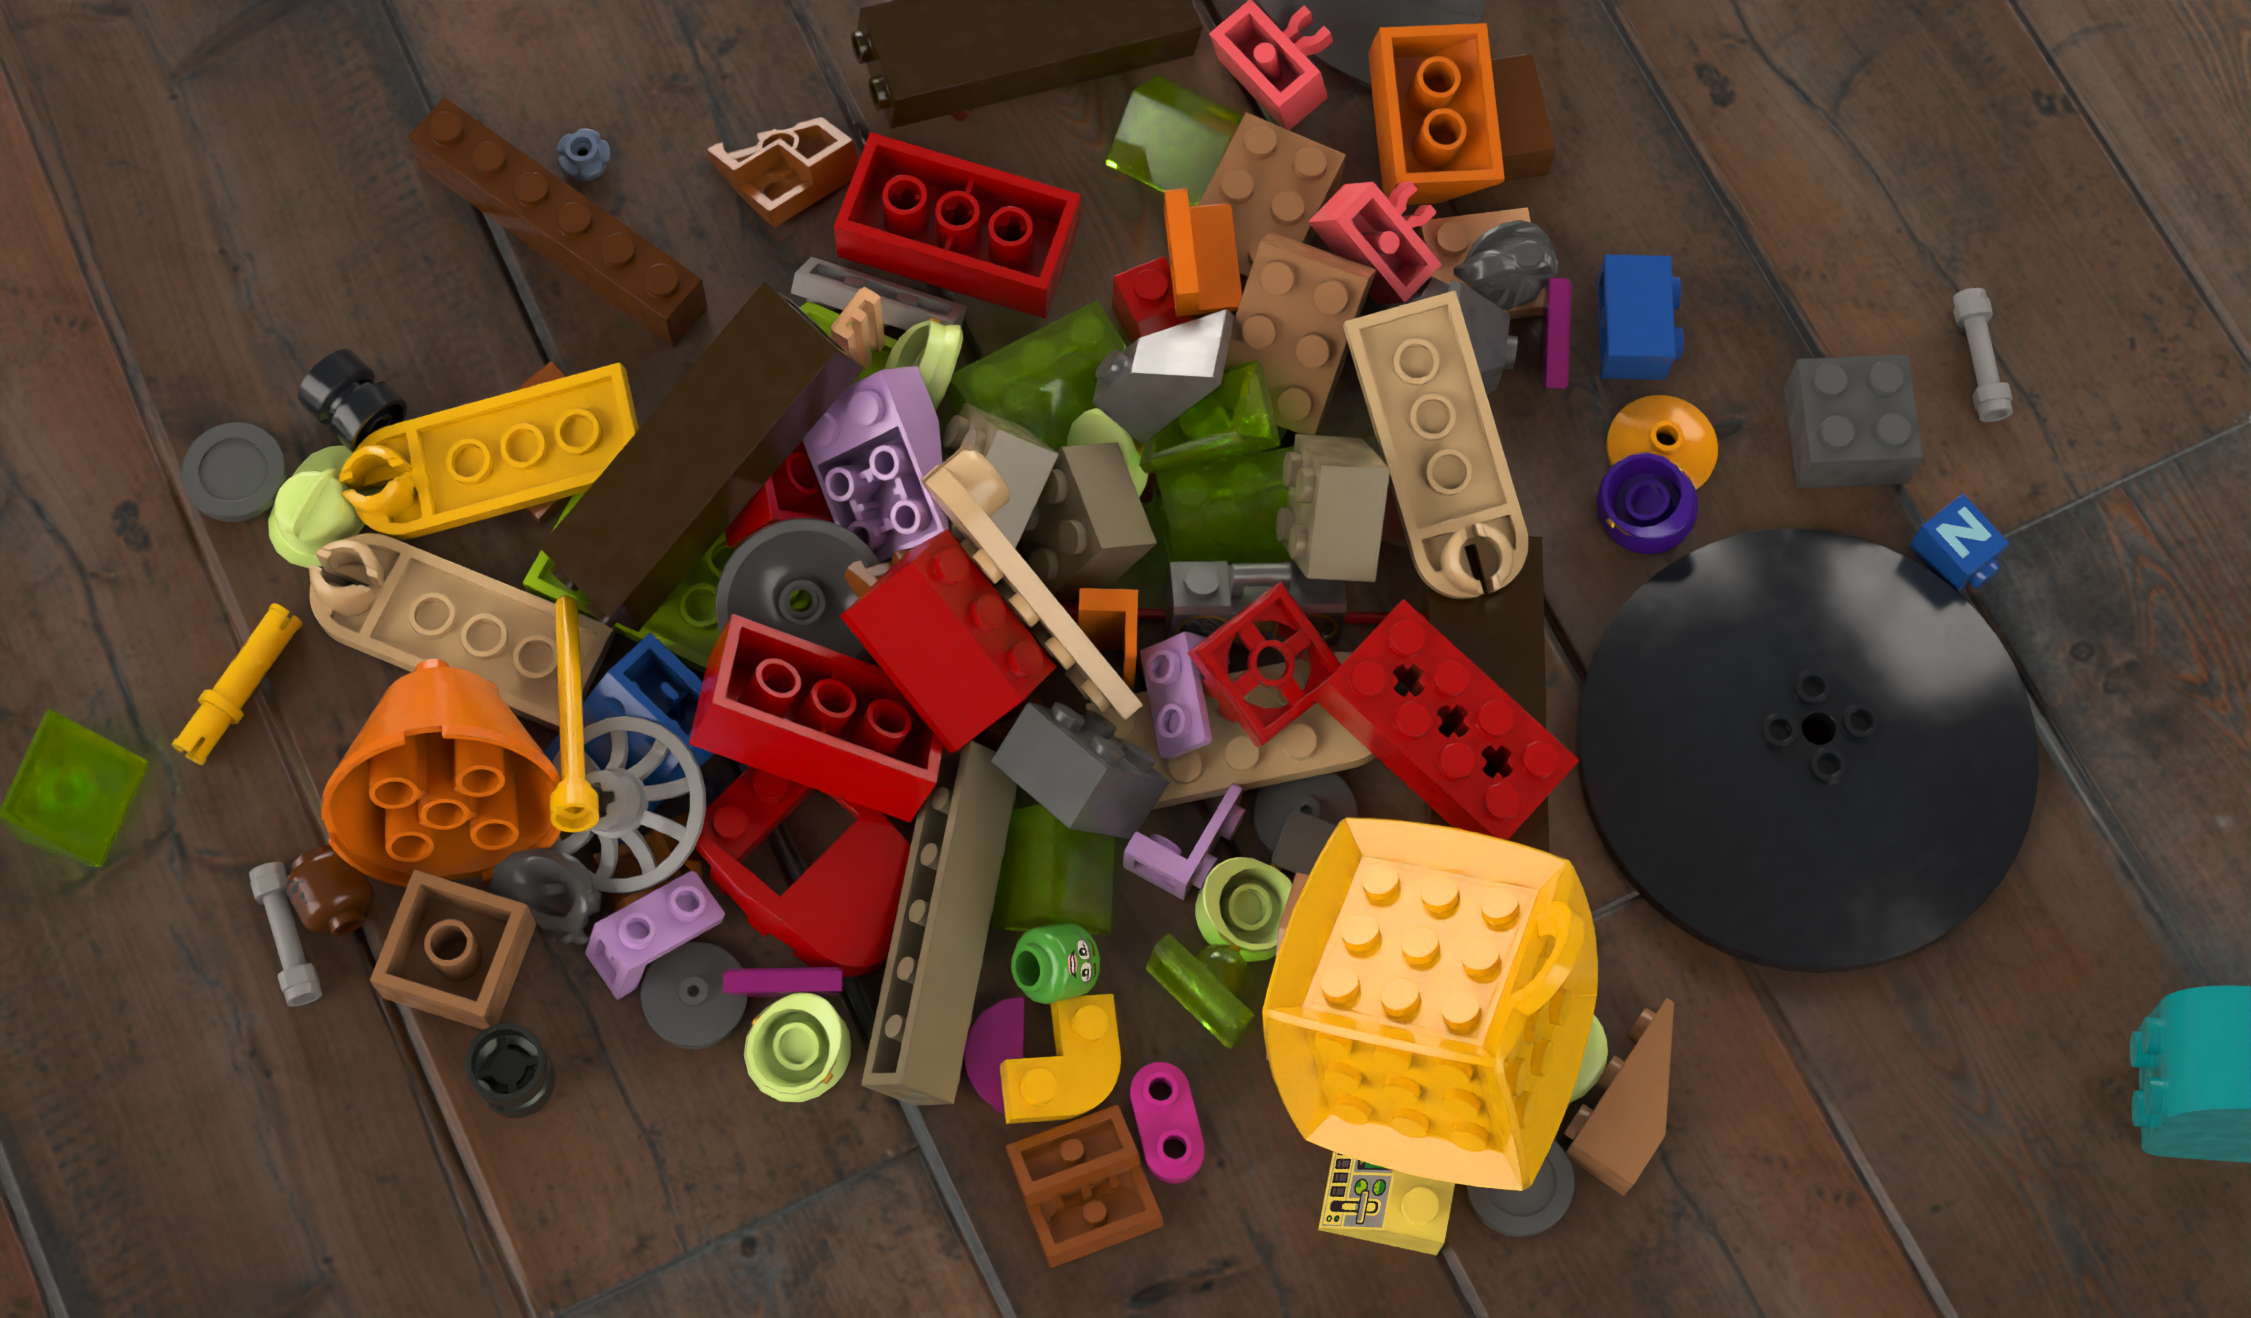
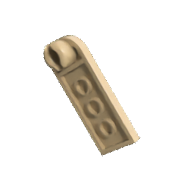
(1439, 444)
(969, 495)
(429, 608)
(1303, 749)

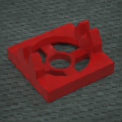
(1302, 641)

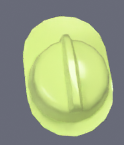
(313, 509)

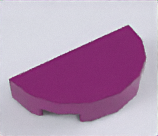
(1556, 334)
(782, 981)
(990, 1041)

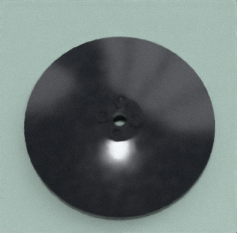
(1791, 843)

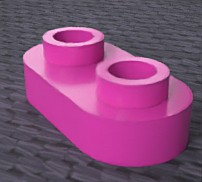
(1166, 1121)

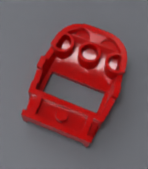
(840, 906)

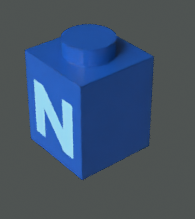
(1960, 545)

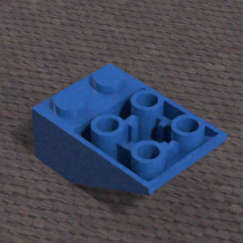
(647, 686)

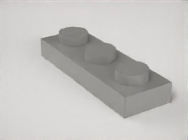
(902, 307)

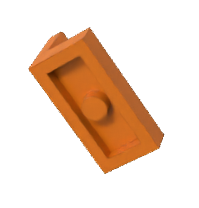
(1201, 255)
(1111, 624)

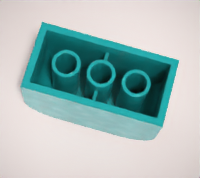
(2195, 1075)

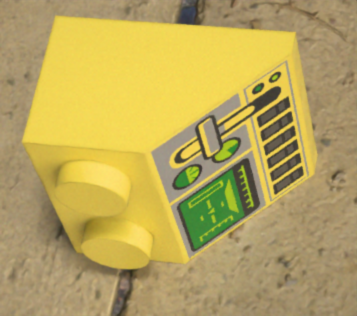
(1385, 1205)

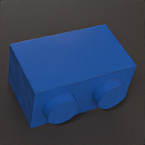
(1638, 317)

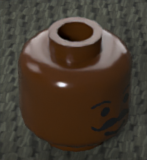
(328, 892)

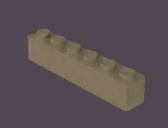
(941, 931)

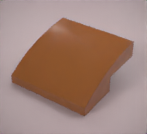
(1084, 1186)

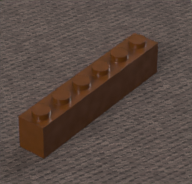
(559, 222)

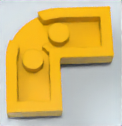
(1078, 1075)

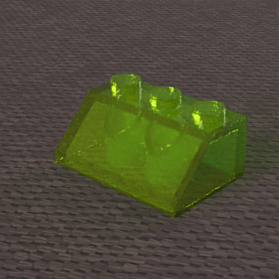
(1043, 376)
(1224, 510)

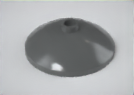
(793, 557)

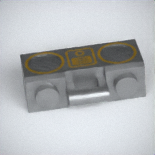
(1209, 594)

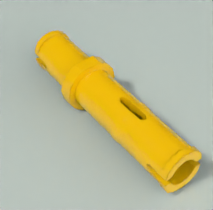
(224, 702)

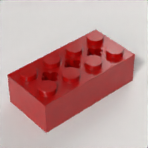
(957, 225)
(1452, 690)
(815, 719)

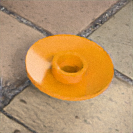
(1641, 420)

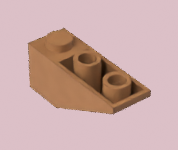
(1631, 1116)

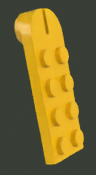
(491, 454)

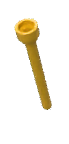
(574, 801)

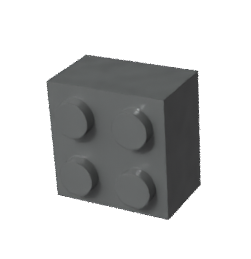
(1853, 421)
(1081, 770)

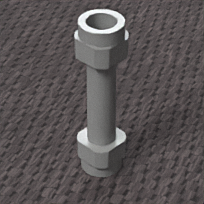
(1991, 397)
(298, 979)

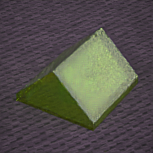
(1172, 138)
(1221, 426)
(71, 791)
(1053, 875)

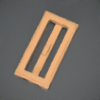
(867, 329)

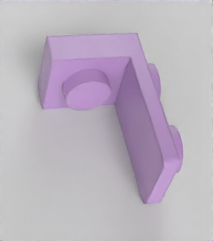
(1176, 695)
(1160, 859)
(649, 929)

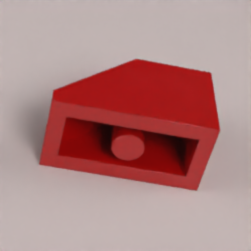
(1146, 299)

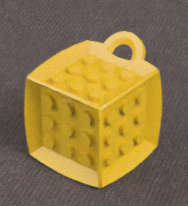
(1433, 1001)

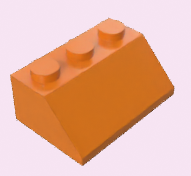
(1435, 110)

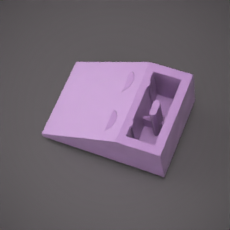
(872, 457)

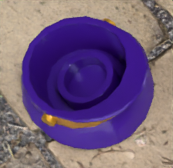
(1647, 503)

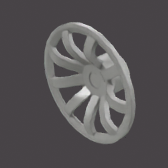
(625, 804)

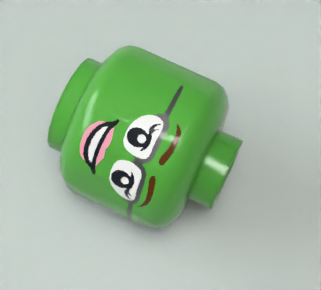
(1056, 962)

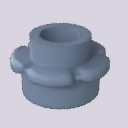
(583, 167)

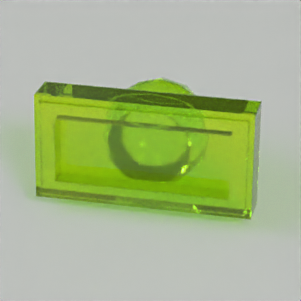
(1205, 985)

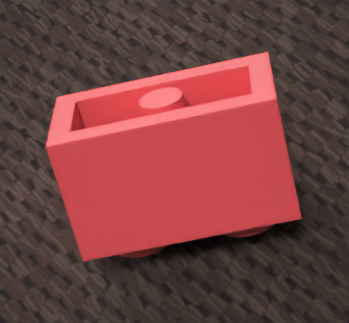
(1274, 61)
(1371, 231)

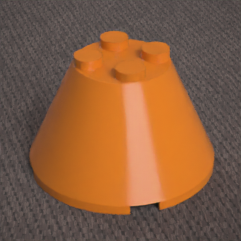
(439, 782)

